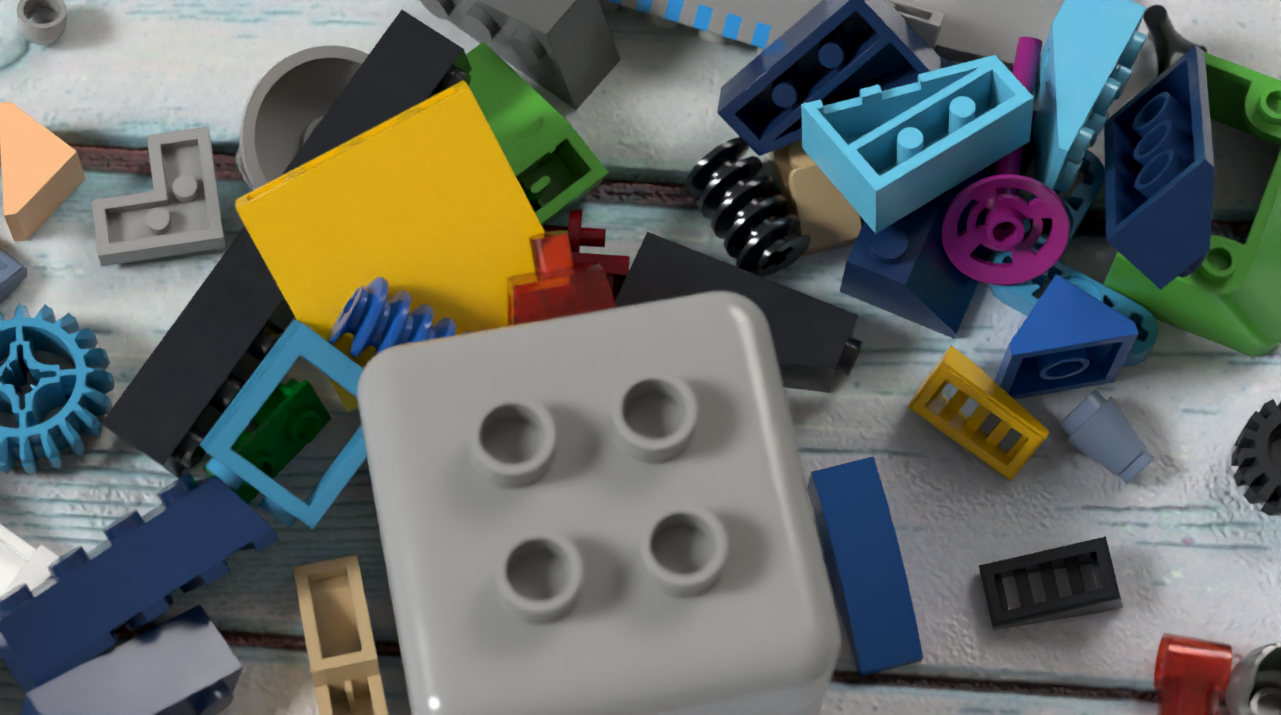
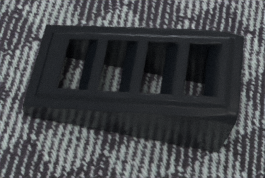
(1055, 608)

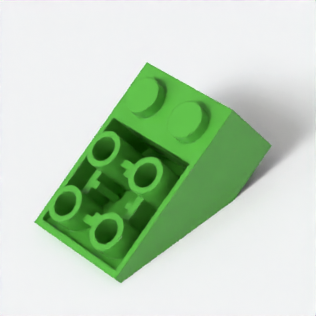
(535, 138)

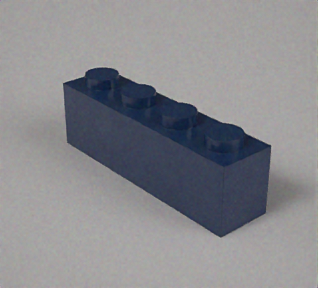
(125, 578)

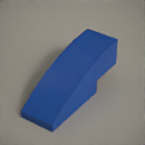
(865, 565)

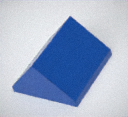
(1066, 344)

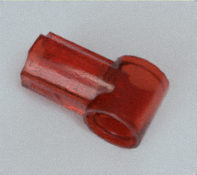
(1191, 675)

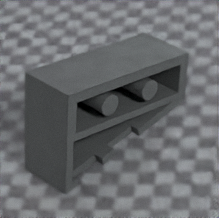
(550, 41)

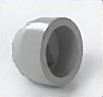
(49, 20)

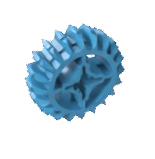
(76, 389)

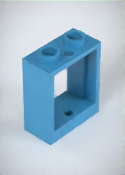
(235, 469)

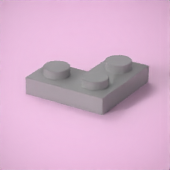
(176, 216)

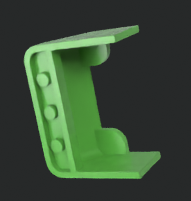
(1237, 286)

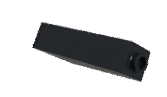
(808, 335)

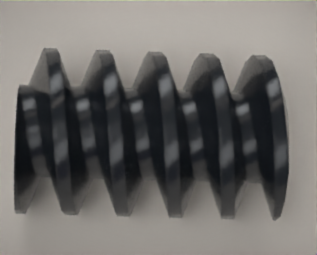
(742, 213)

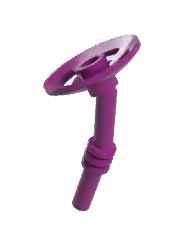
(1006, 210)

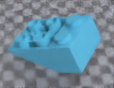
(1077, 79)

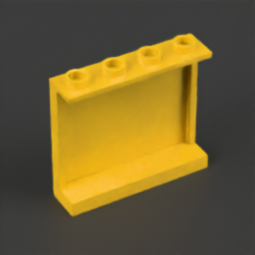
(404, 202)

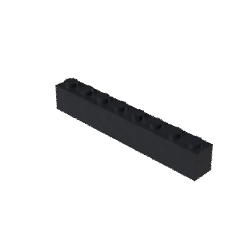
(239, 305)

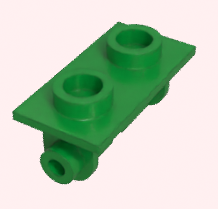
(284, 427)

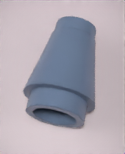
(1106, 436)

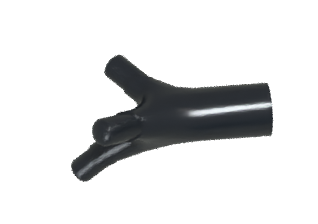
(1165, 37)

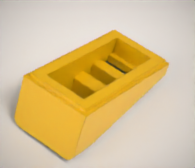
(965, 430)

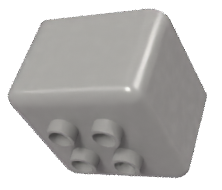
(600, 517)

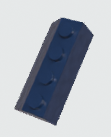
(1162, 173)
(907, 264)

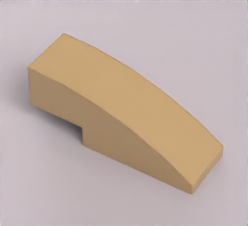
(339, 638)

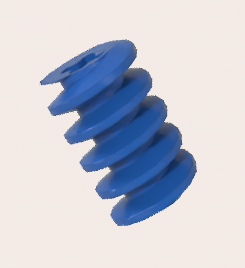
(387, 322)

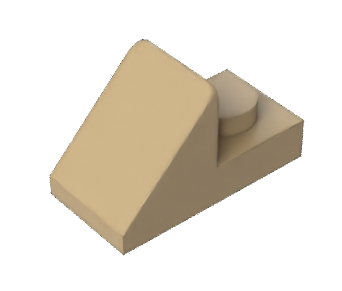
(814, 200)

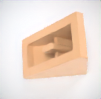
(36, 171)

